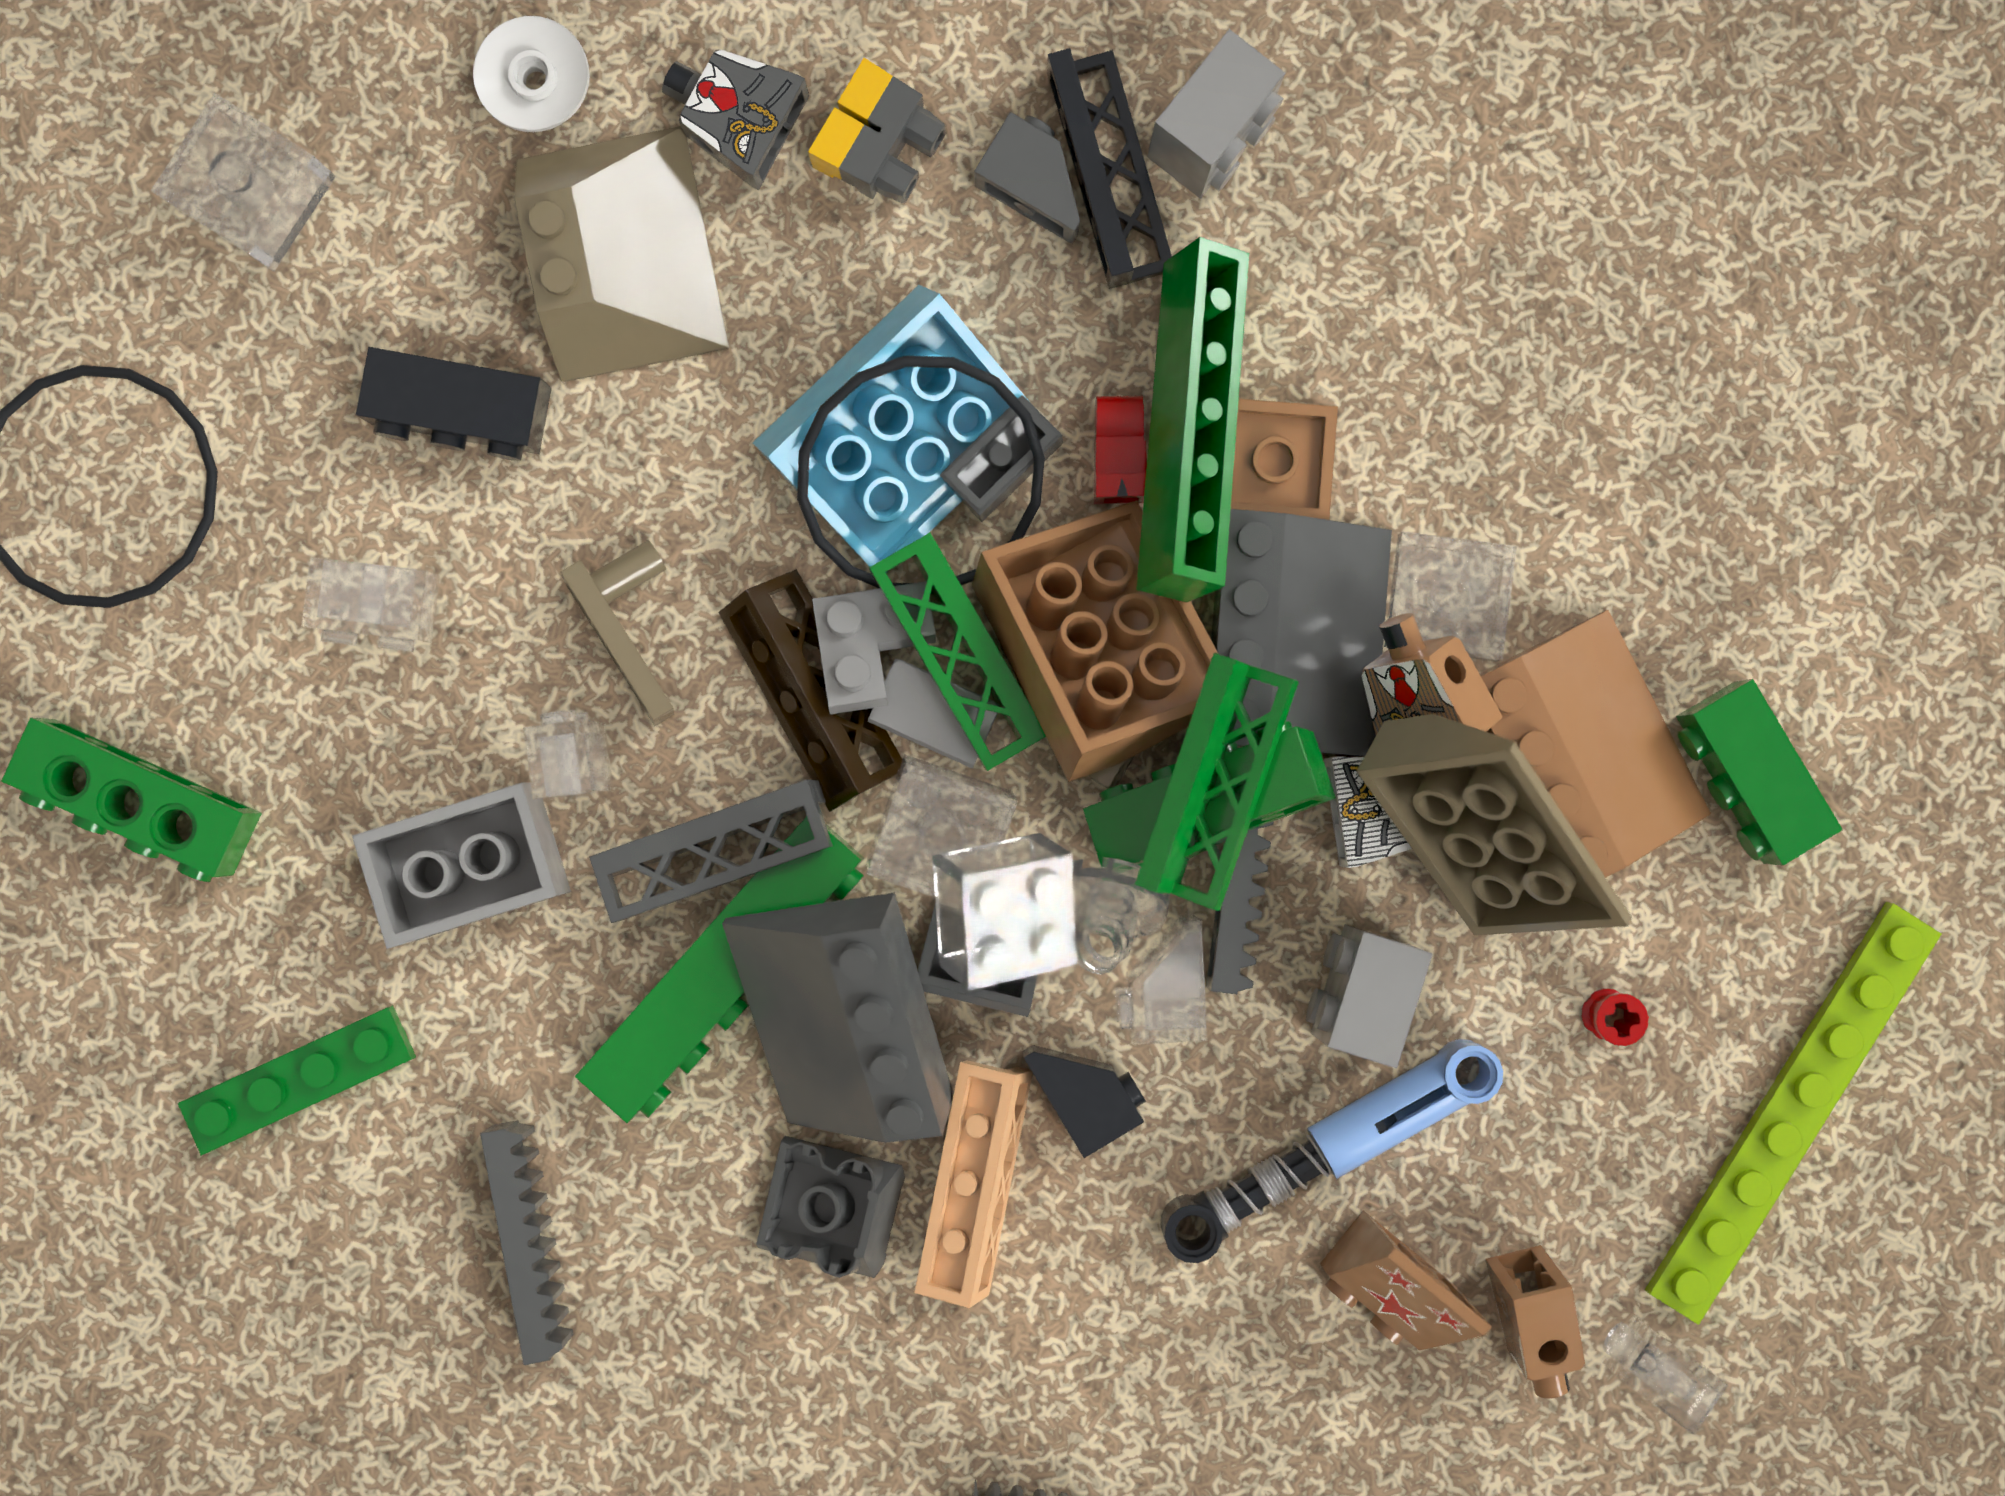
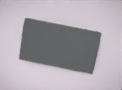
(999, 461)

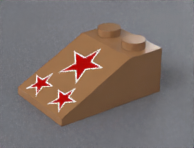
(1399, 1288)

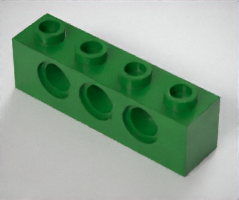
(45, 771)

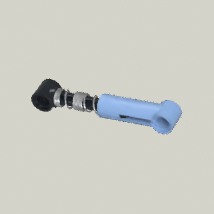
(1337, 1145)

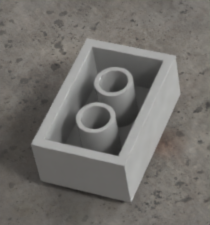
(461, 864)

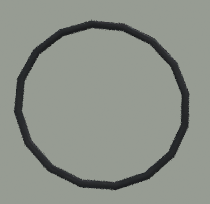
(880, 370)
(210, 491)

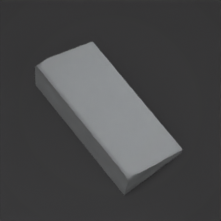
(923, 716)

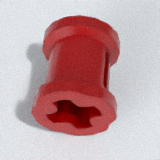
(1625, 1030)

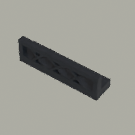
(1091, 165)

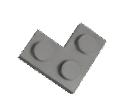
(851, 635)

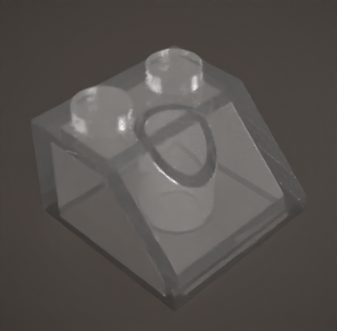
(1166, 988)

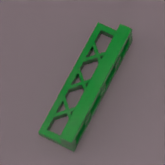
(976, 641)
(1196, 774)

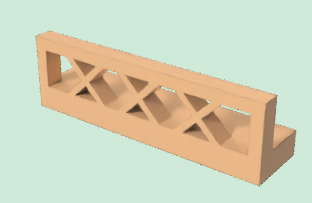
(973, 1183)

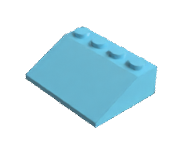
(893, 435)

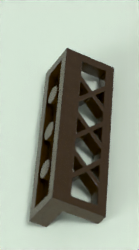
(798, 691)

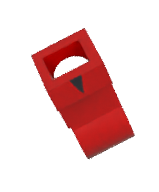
(1119, 450)

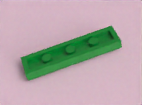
(296, 1080)

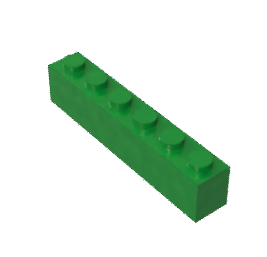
(1193, 422)
(705, 984)

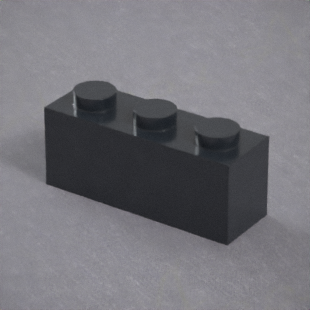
(453, 403)

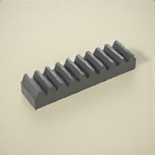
(1230, 922)
(521, 1241)

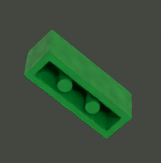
(1757, 774)

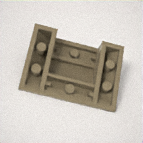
(619, 254)

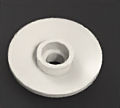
(514, 53)

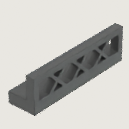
(704, 830)

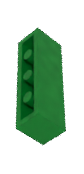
(1294, 782)

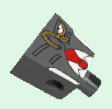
(738, 110)

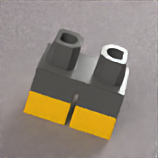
(870, 131)

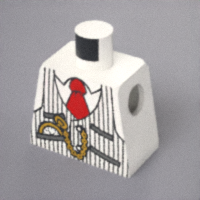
(1359, 821)

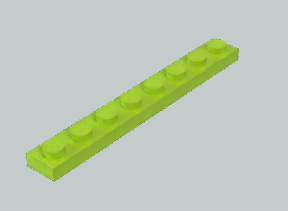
(1792, 1112)

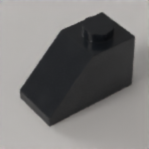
(1087, 1096)

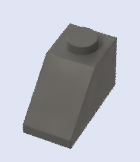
(1030, 175)

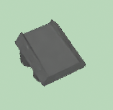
(830, 1208)

